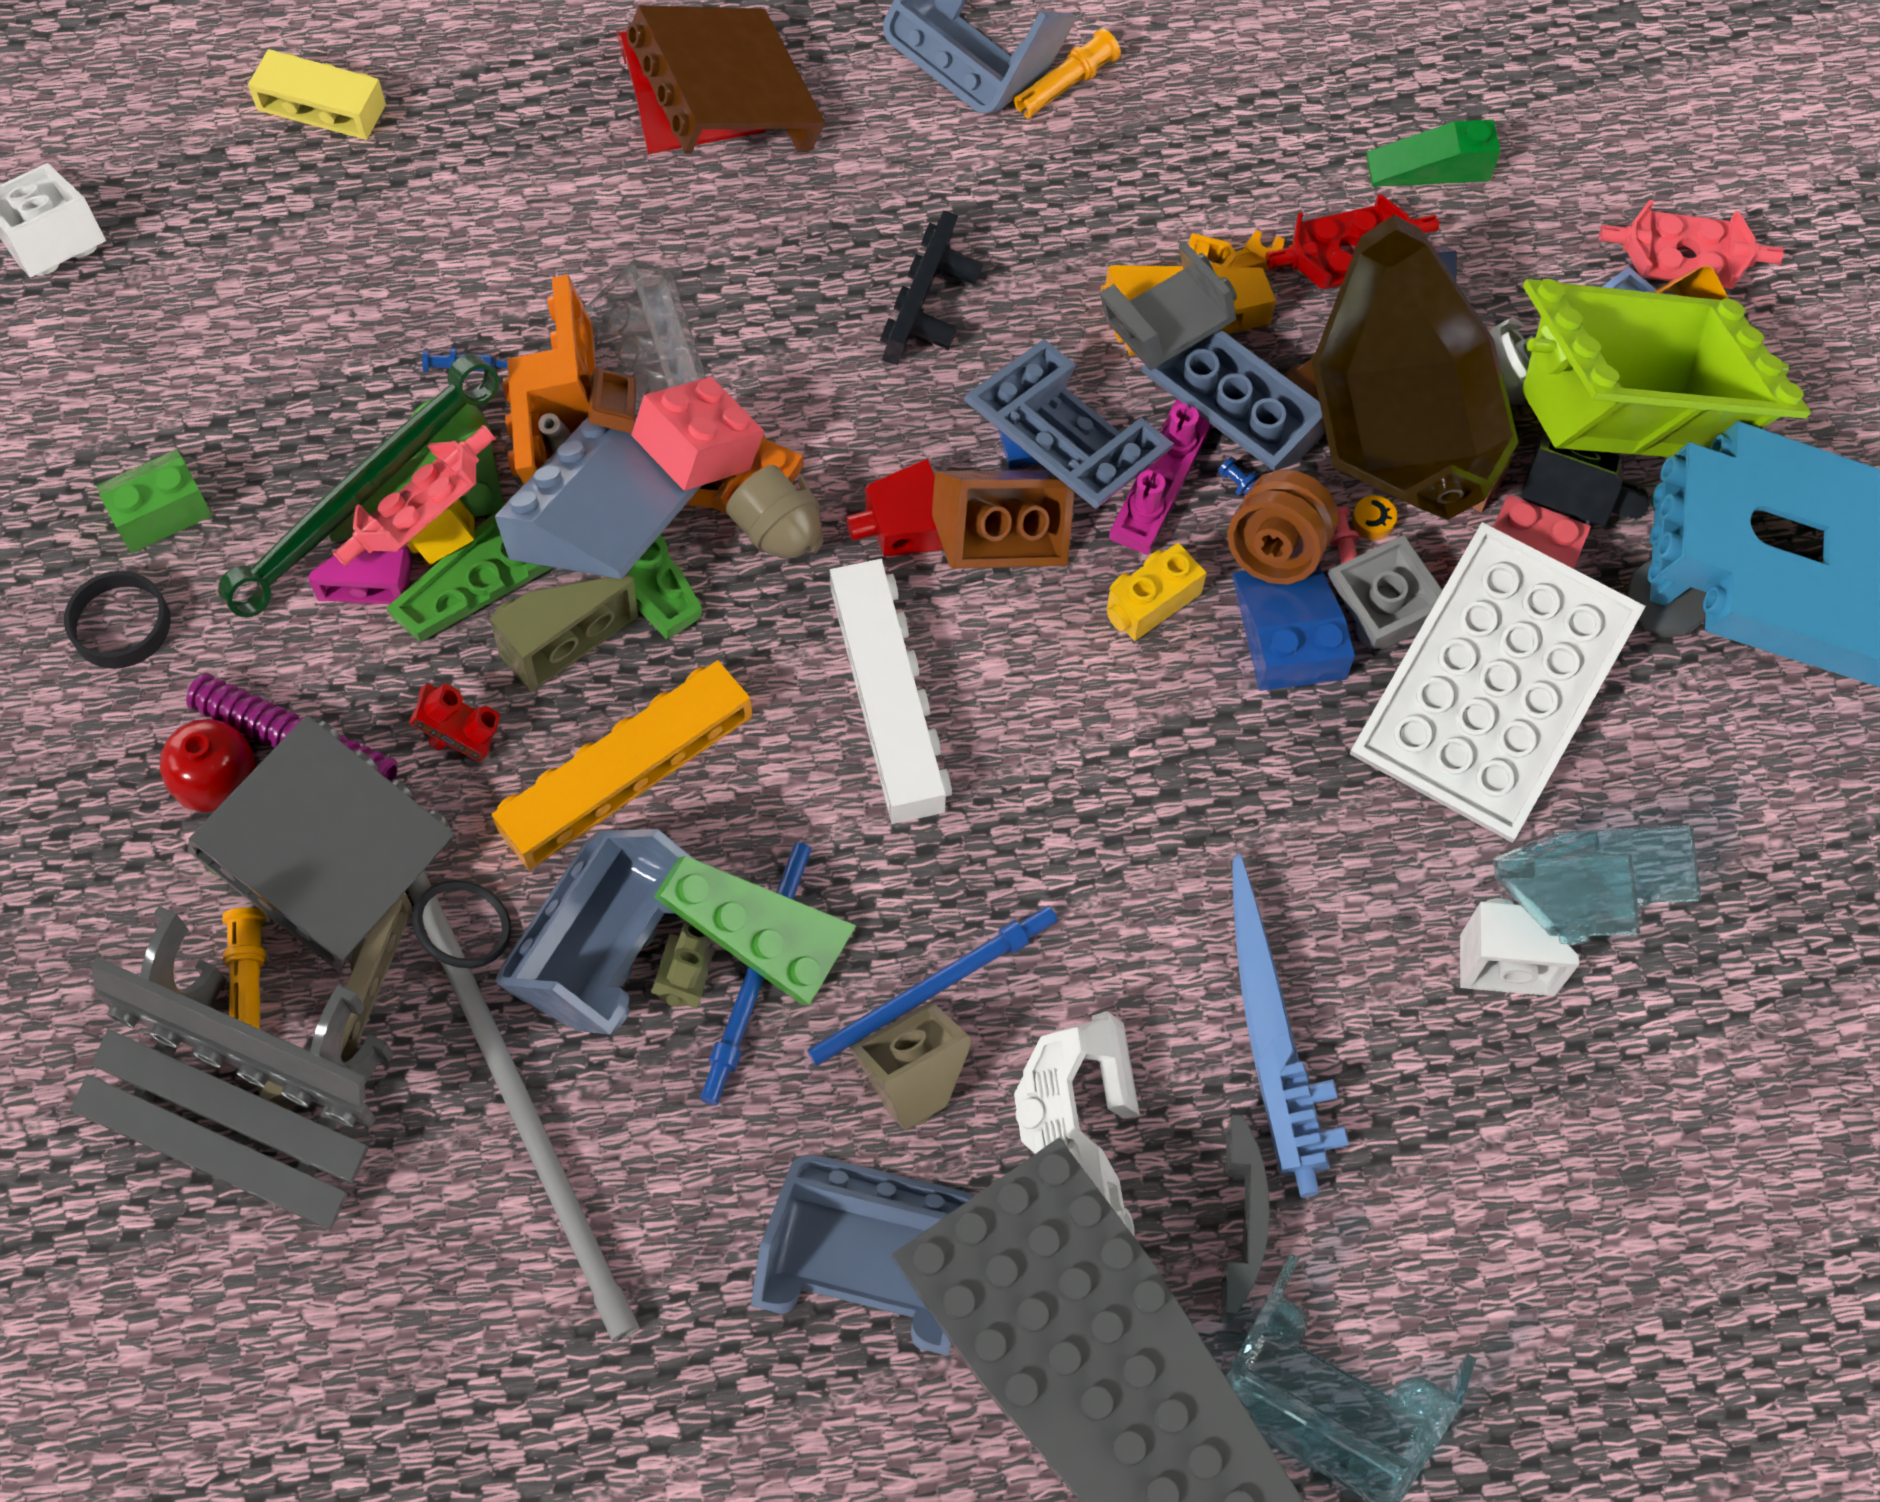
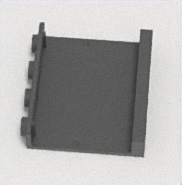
(320, 840)

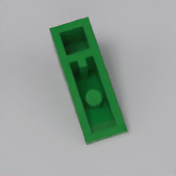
(1438, 156)

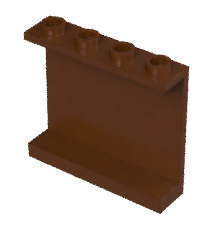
(722, 72)

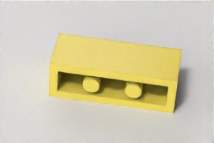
(317, 94)

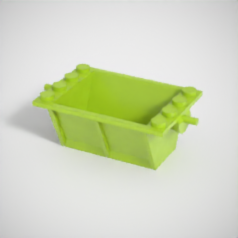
(1648, 370)

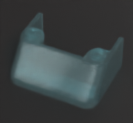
(1599, 878)
(1332, 1417)

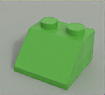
(153, 501)

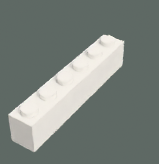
(888, 692)

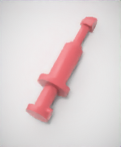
(1345, 538)

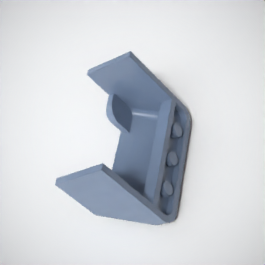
(966, 59)

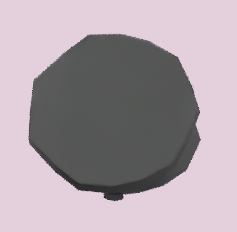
(1674, 619)

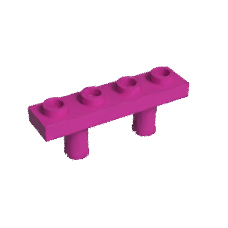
(1161, 483)

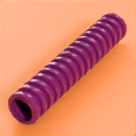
(261, 718)

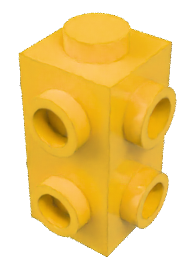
(1154, 591)

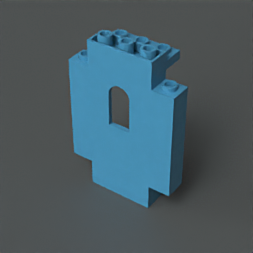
(1758, 592)

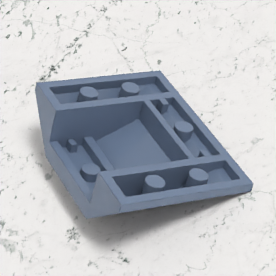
(1060, 431)

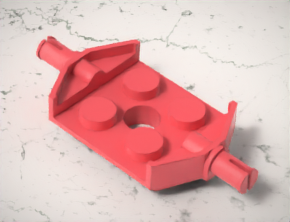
(1720, 244)
(420, 501)

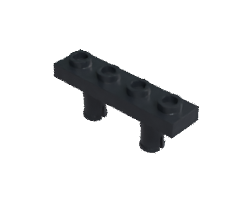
(936, 260)

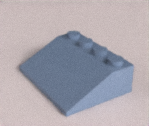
(591, 505)

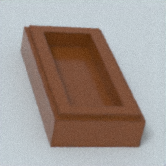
(612, 400)

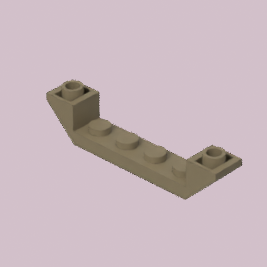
(368, 968)

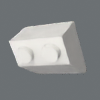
(1512, 953)

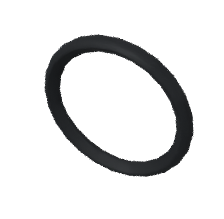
(442, 956)

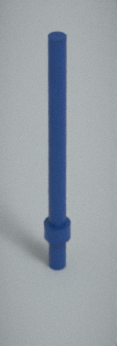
(1010, 938)
(726, 1053)

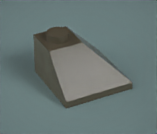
(914, 1063)

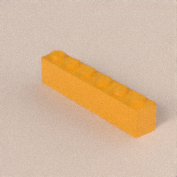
(622, 764)

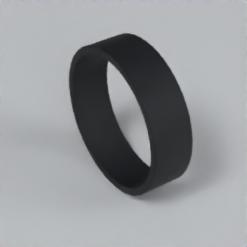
(101, 584)

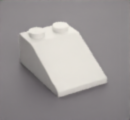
(45, 221)

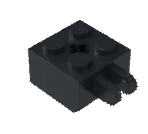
(1582, 484)

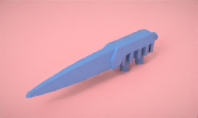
(1281, 1076)

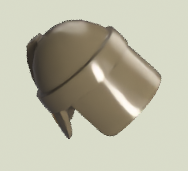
(777, 514)

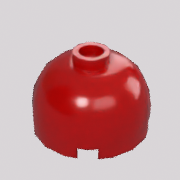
(205, 763)

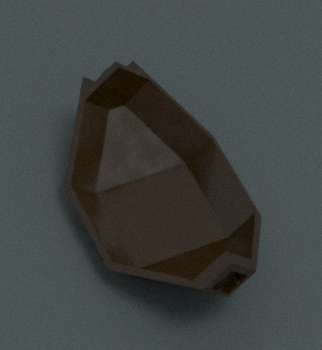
(1412, 378)

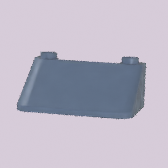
(838, 1238)

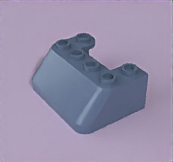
(593, 930)

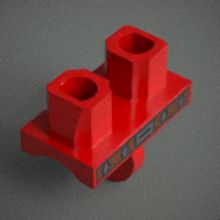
(454, 723)

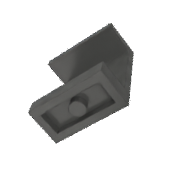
(1173, 312)

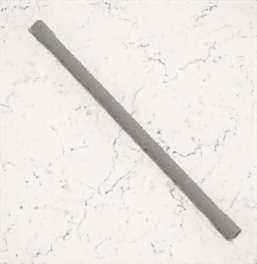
(607, 1294)

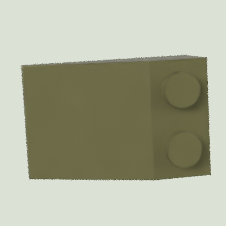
(560, 624)

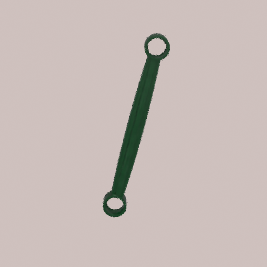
(358, 486)

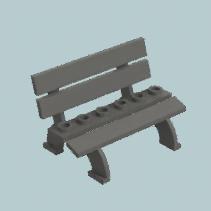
(261, 1057)

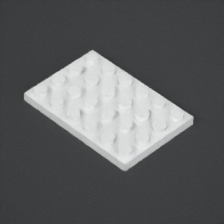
(1497, 681)

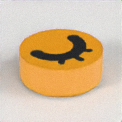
(1374, 517)

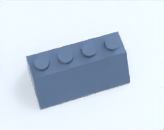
(1244, 399)

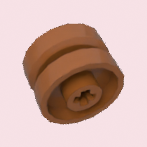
(1283, 527)

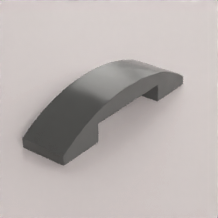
(1245, 1160)

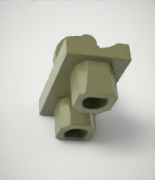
(683, 968)

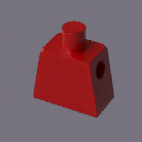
(899, 512)

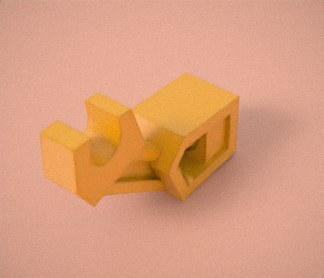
(1251, 256)

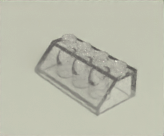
(644, 330)

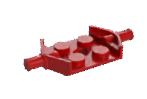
(1318, 241)

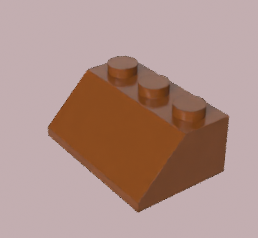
(1003, 518)

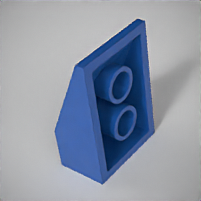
(1294, 631)

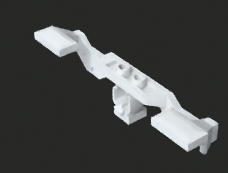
(1048, 1103)

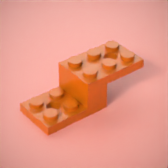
(550, 381)

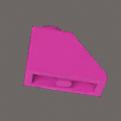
(368, 578)

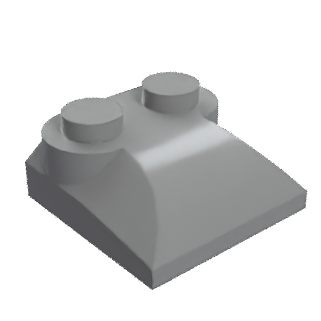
(1386, 593)

